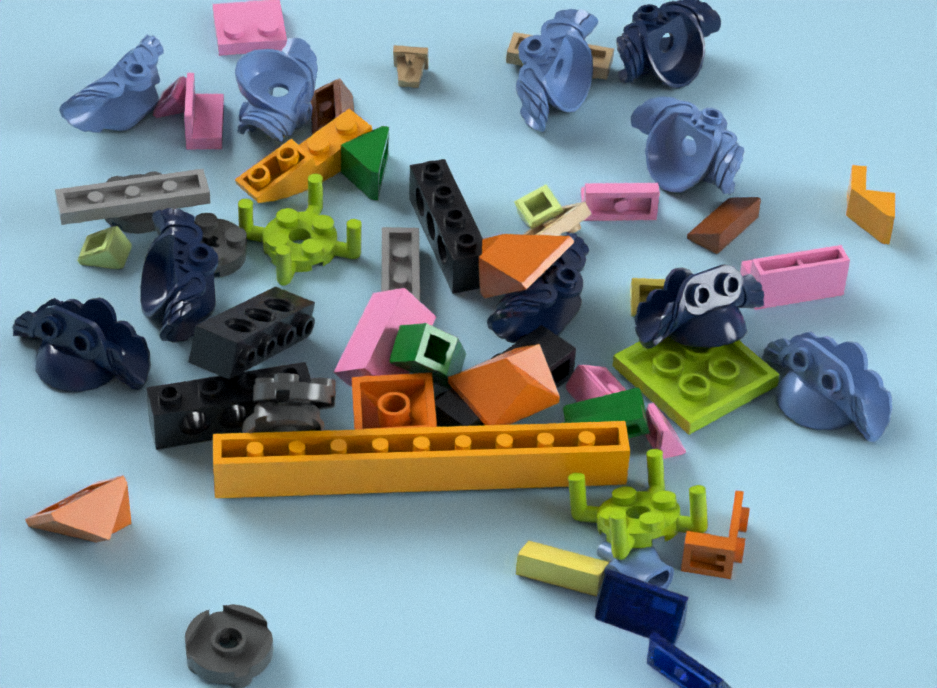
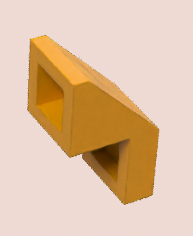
(870, 208)

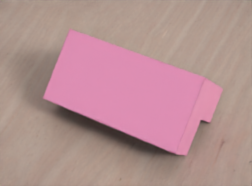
(800, 275)
(376, 333)

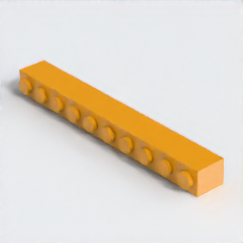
(419, 459)

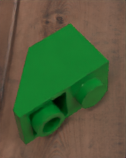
(427, 350)

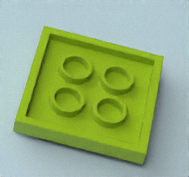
(696, 382)

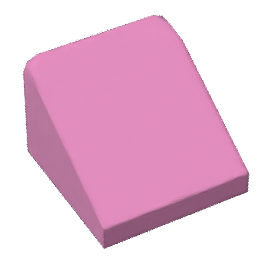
(662, 433)

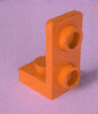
(716, 554)

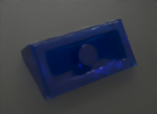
(641, 607)
(680, 666)

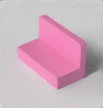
(203, 118)
(621, 201)

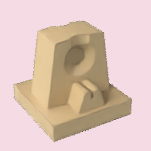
(410, 64)

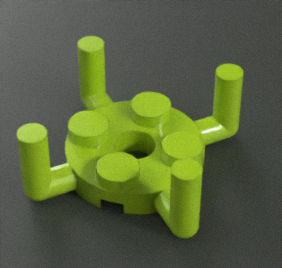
(290, 225)
(637, 517)

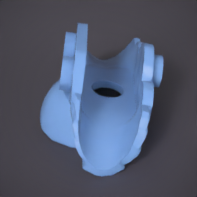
(555, 67)
(263, 71)
(121, 95)
(684, 162)
(830, 385)

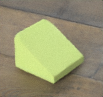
(538, 207)
(105, 249)

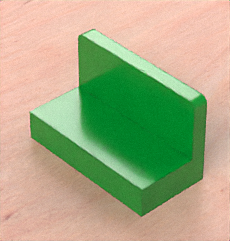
(618, 406)

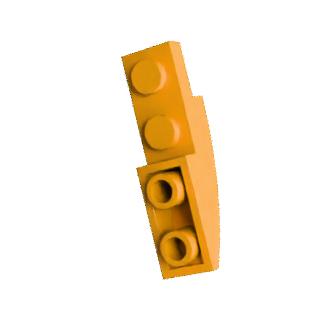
(288, 167)

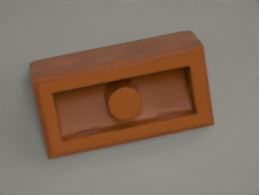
(329, 103)
(725, 223)

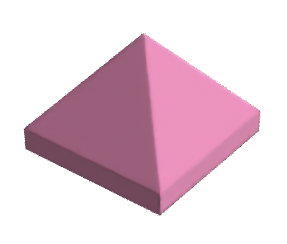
(172, 99)

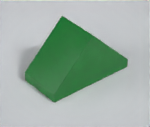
(366, 160)

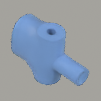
(639, 564)

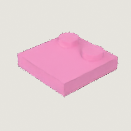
(249, 26)

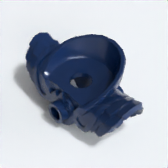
(670, 59)
(178, 275)
(547, 302)
(698, 308)
(84, 345)

